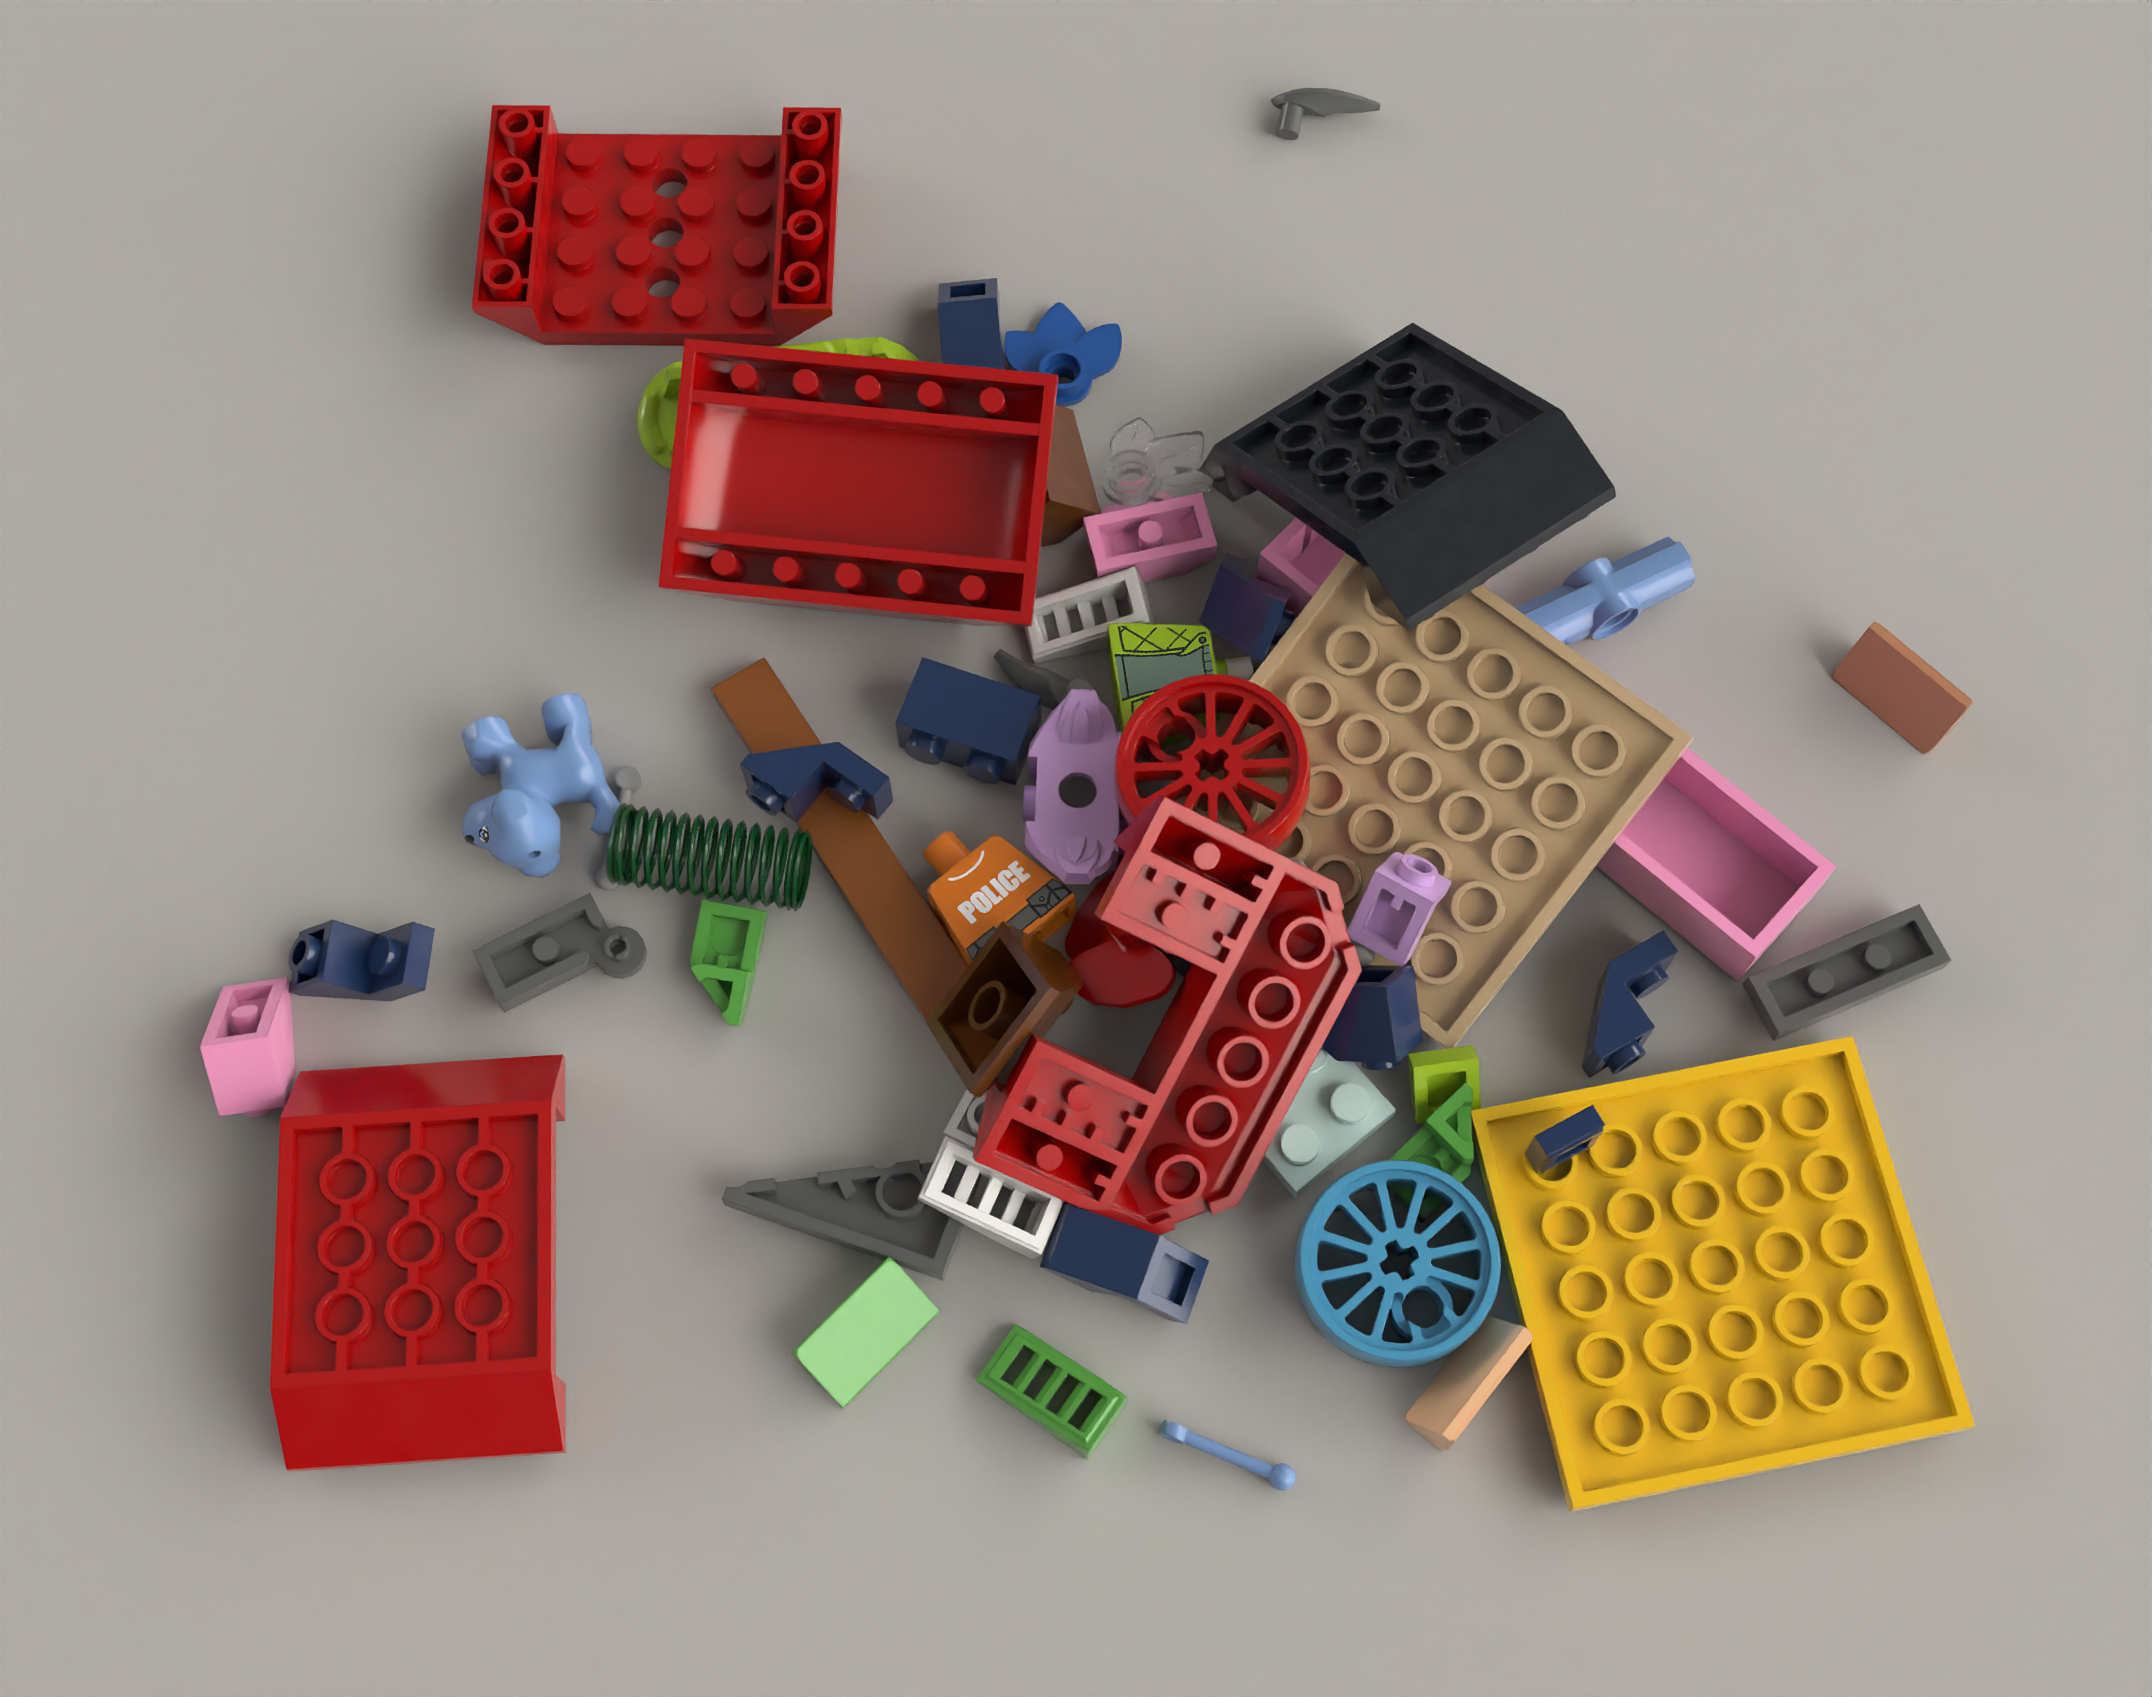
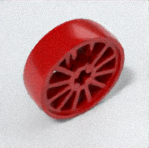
(1172, 712)

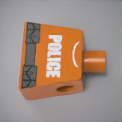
(992, 887)

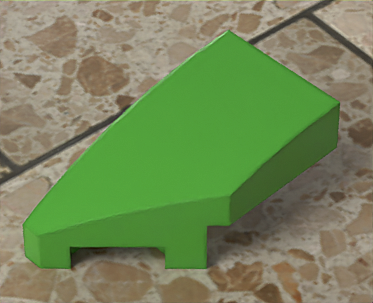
(728, 954)
(1442, 1144)

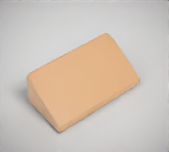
(1467, 1381)

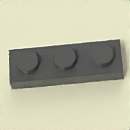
(1846, 972)

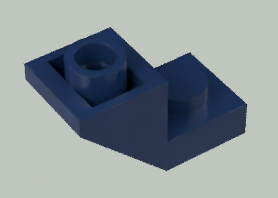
(970, 323)
(1246, 609)
(797, 776)
(360, 964)
(1617, 1019)
(1124, 1262)

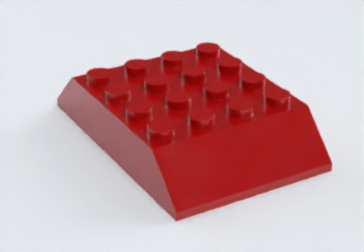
(858, 483)

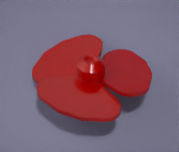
(1113, 963)

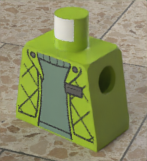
(1158, 654)

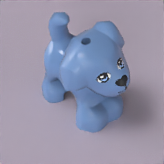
(520, 820)

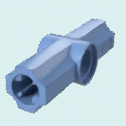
(1610, 596)

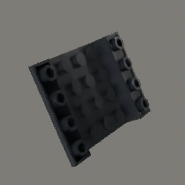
(1418, 470)

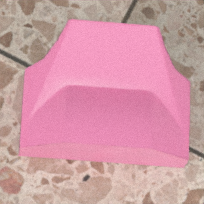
(1154, 537)

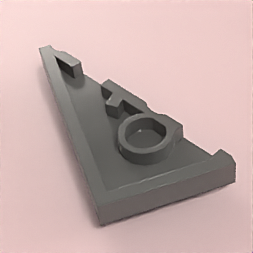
(864, 1211)

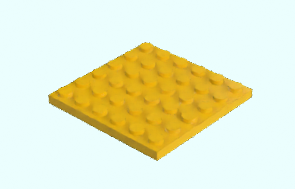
(1718, 1276)

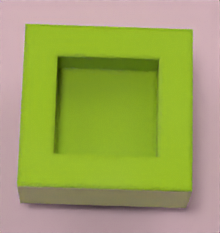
(1438, 1075)

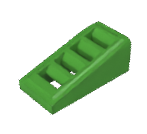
(1097, 1424)

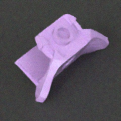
(1074, 742)

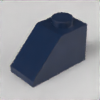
(1378, 1019)

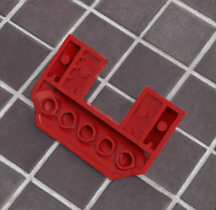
(1228, 1052)

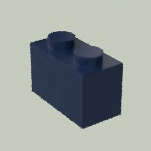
(968, 722)

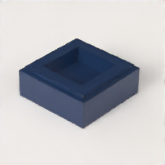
(1565, 1139)

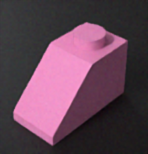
(251, 1048)

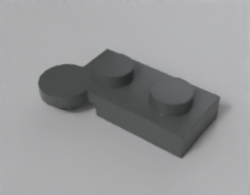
(556, 951)

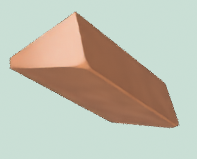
(1901, 688)

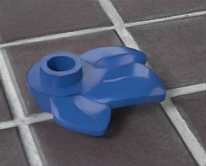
(1066, 350)

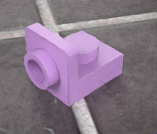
(1398, 906)

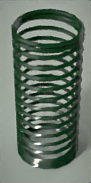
(796, 872)

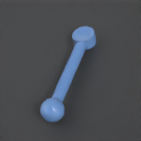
(1280, 1475)

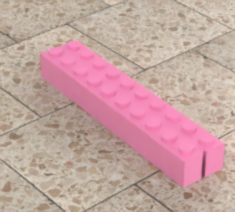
(1693, 850)

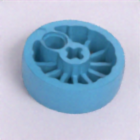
(1423, 1343)

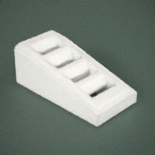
(1093, 637)
(1041, 1219)

